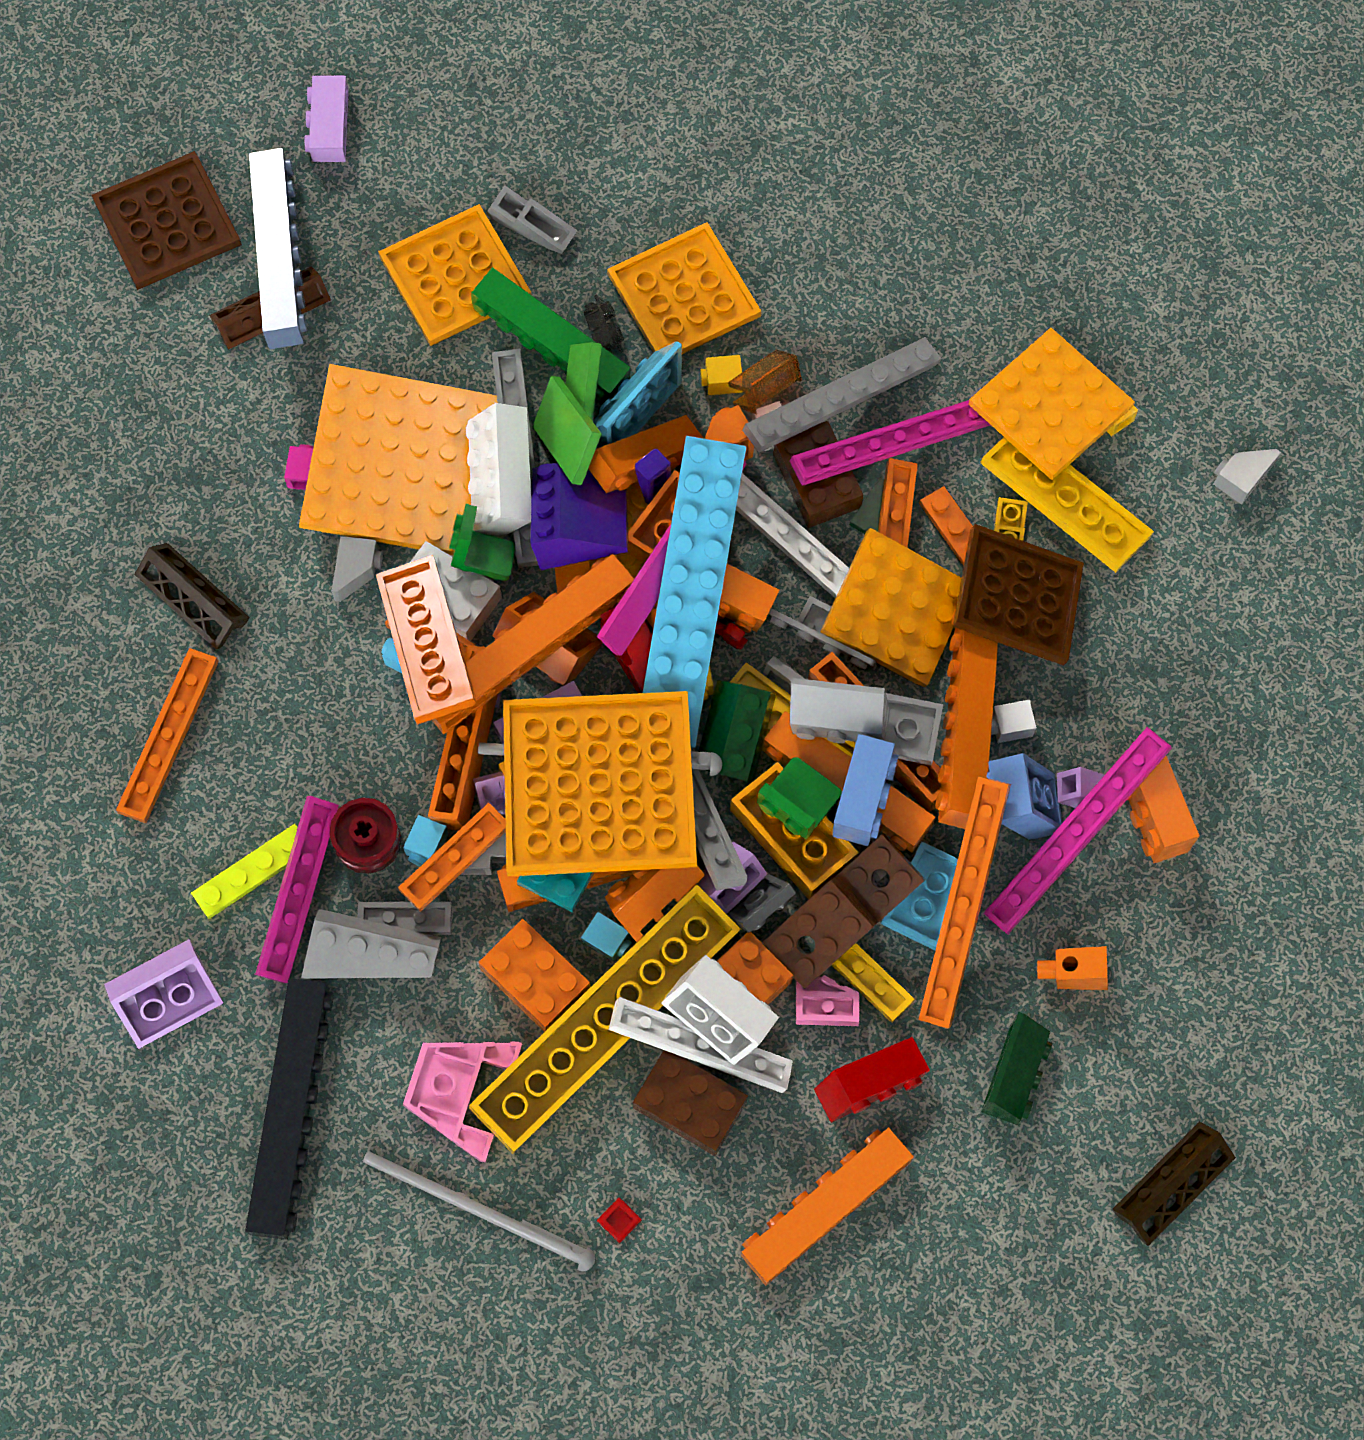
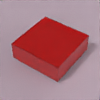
(619, 1220)

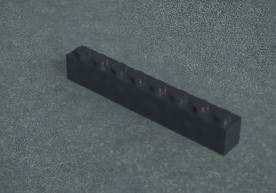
(288, 1109)

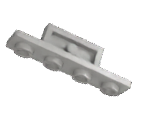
(809, 627)

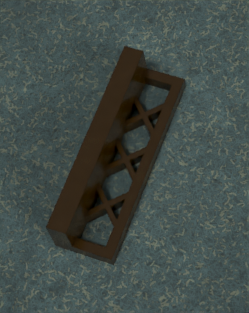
(191, 587)
(1172, 1176)

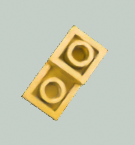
(1011, 517)

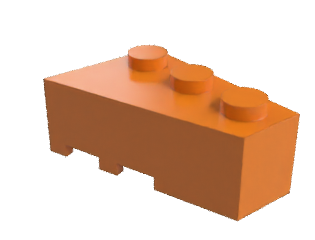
(647, 893)

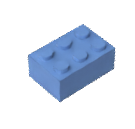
(865, 790)
(1032, 798)

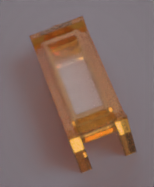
(766, 379)

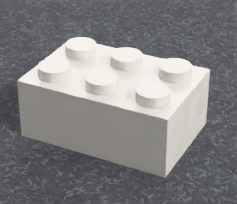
(468, 594)
(720, 1010)

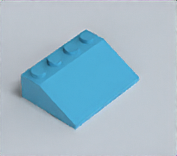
(641, 395)

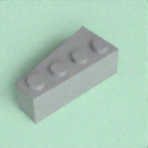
(367, 949)

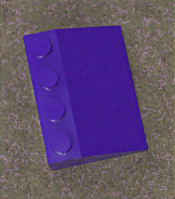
(575, 520)

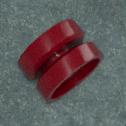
(364, 818)

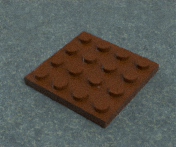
(166, 220)
(1018, 594)

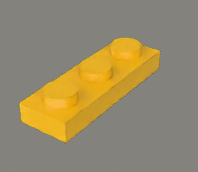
(873, 982)

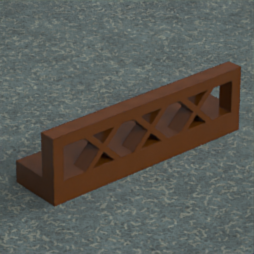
(244, 318)

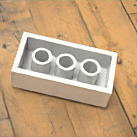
(499, 469)

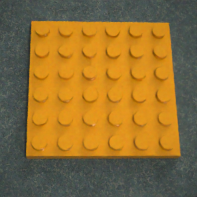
(390, 458)
(598, 784)

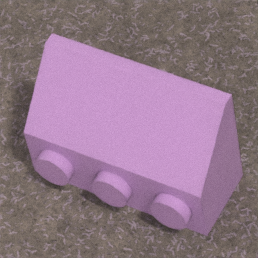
(163, 994)

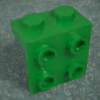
(479, 551)
(799, 797)

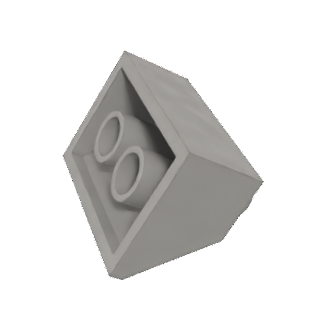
(837, 710)

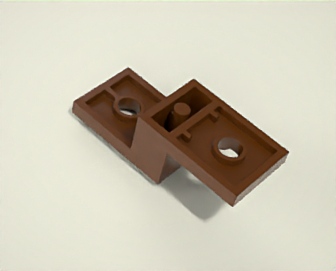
(843, 911)

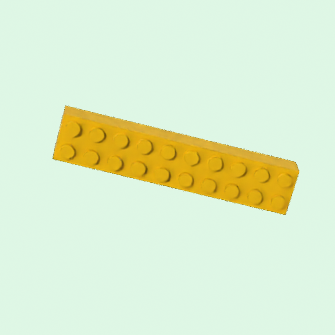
(580, 1038)

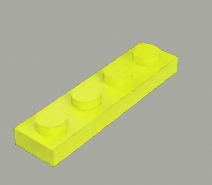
(246, 874)

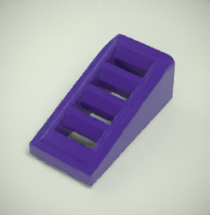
(652, 473)

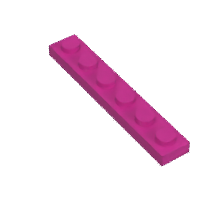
(296, 890)

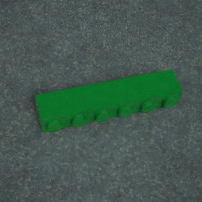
(541, 329)

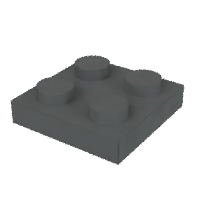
(765, 898)

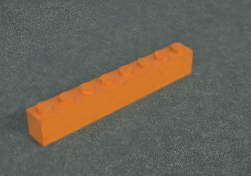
(541, 633)
(966, 724)

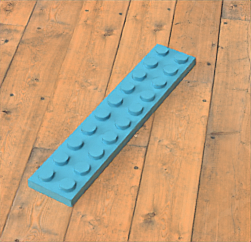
(694, 571)

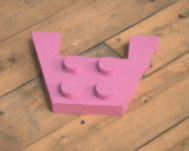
(444, 1086)

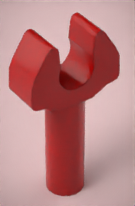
(731, 634)

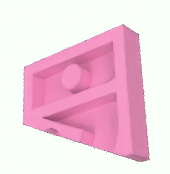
(826, 1004)

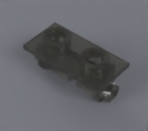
(600, 316)

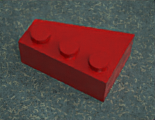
(636, 655)
(872, 1079)

